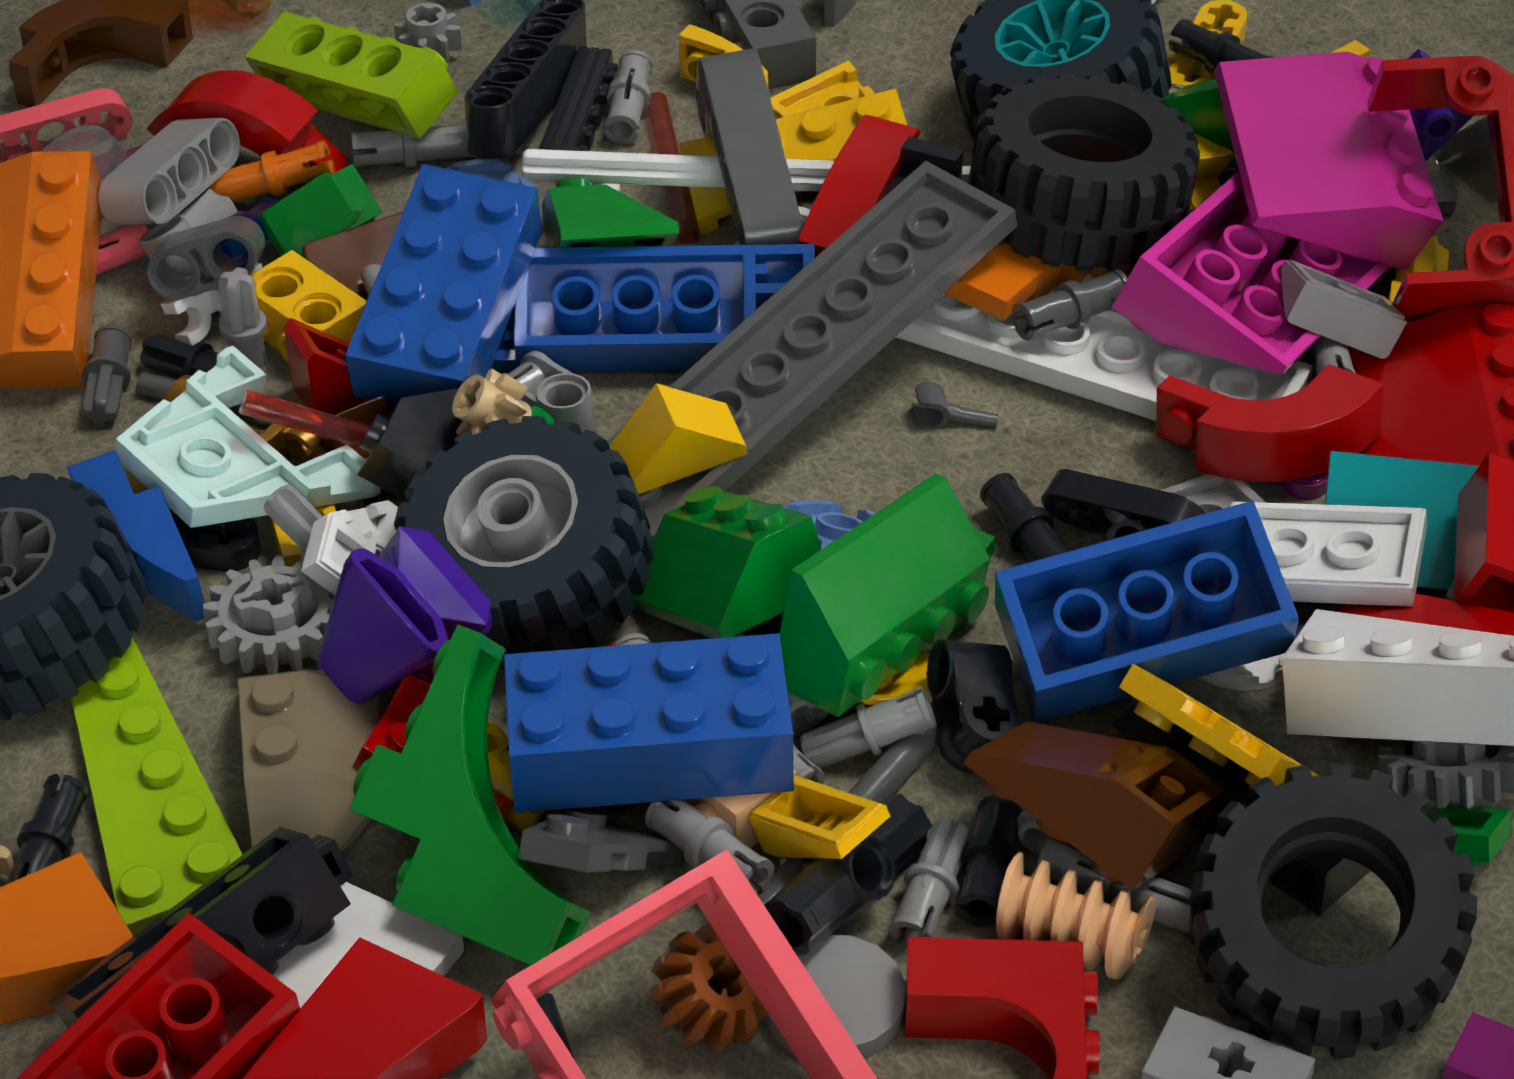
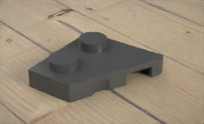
(589, 844)

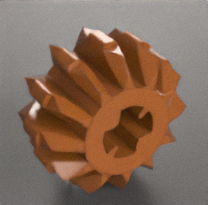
(702, 1012)

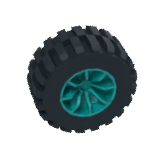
(1053, 37)

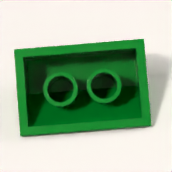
(724, 562)

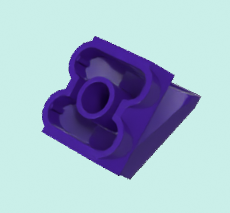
(397, 614)

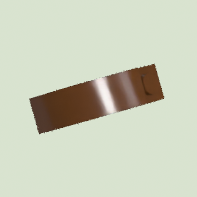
(92, 31)

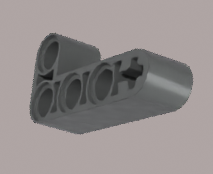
(749, 149)

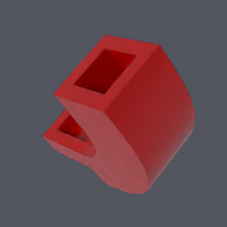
(260, 108)
(1275, 436)

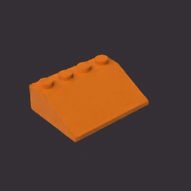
(47, 267)

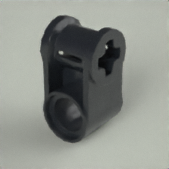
(970, 696)

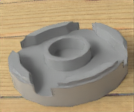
(860, 987)

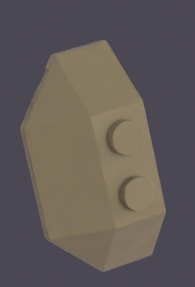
(301, 754)

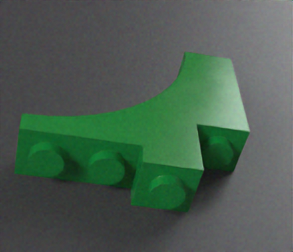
(444, 795)

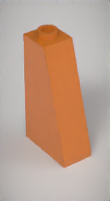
(53, 933)

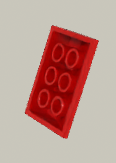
(1447, 387)

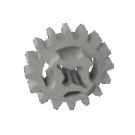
(268, 616)

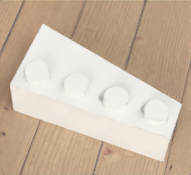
(1399, 681)

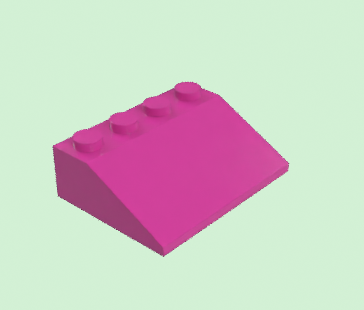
(1323, 162)
(1219, 285)

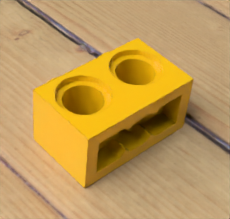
(304, 292)

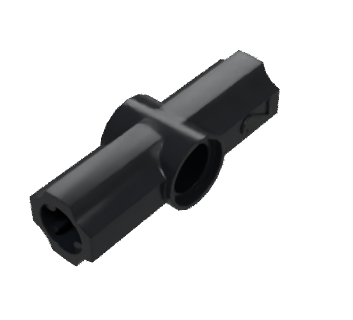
(835, 888)

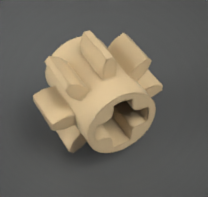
(488, 400)

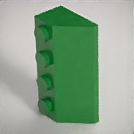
(881, 597)

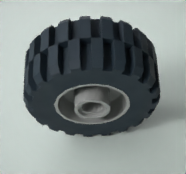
(540, 527)

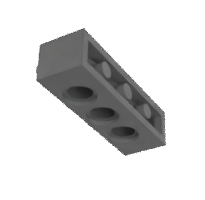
(774, 29)

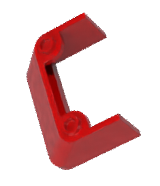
(1475, 89)

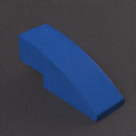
(149, 532)

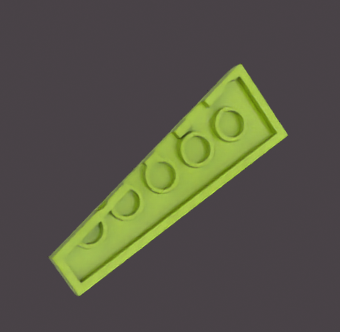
(148, 794)

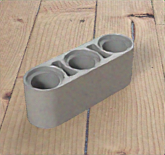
(169, 171)

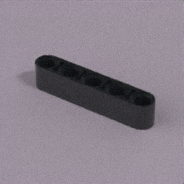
(523, 78)

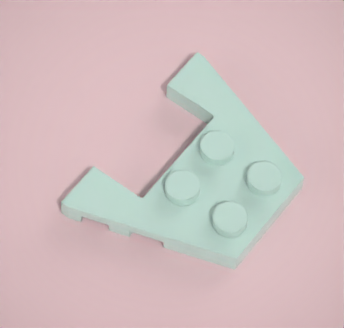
(217, 465)

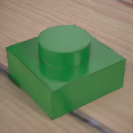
(1480, 830)

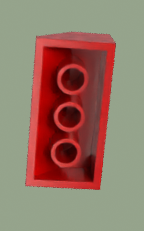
(177, 1014)

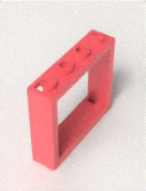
(747, 935)

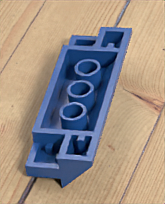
(640, 303)

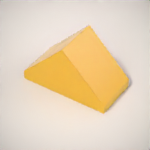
(676, 437)

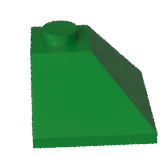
(601, 217)

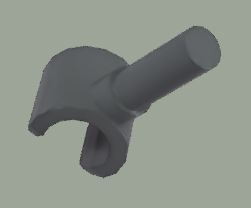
(935, 412)

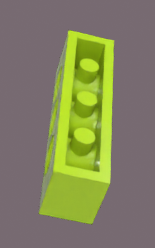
(355, 73)

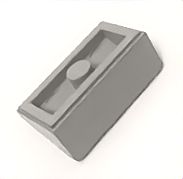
(1340, 310)

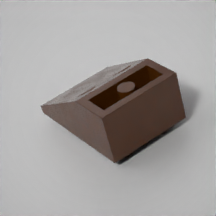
(1107, 796)

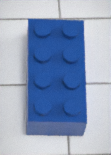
(444, 285)
(1162, 599)
(648, 723)

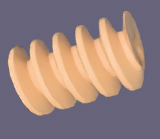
(1062, 914)

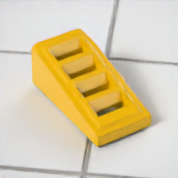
(814, 821)

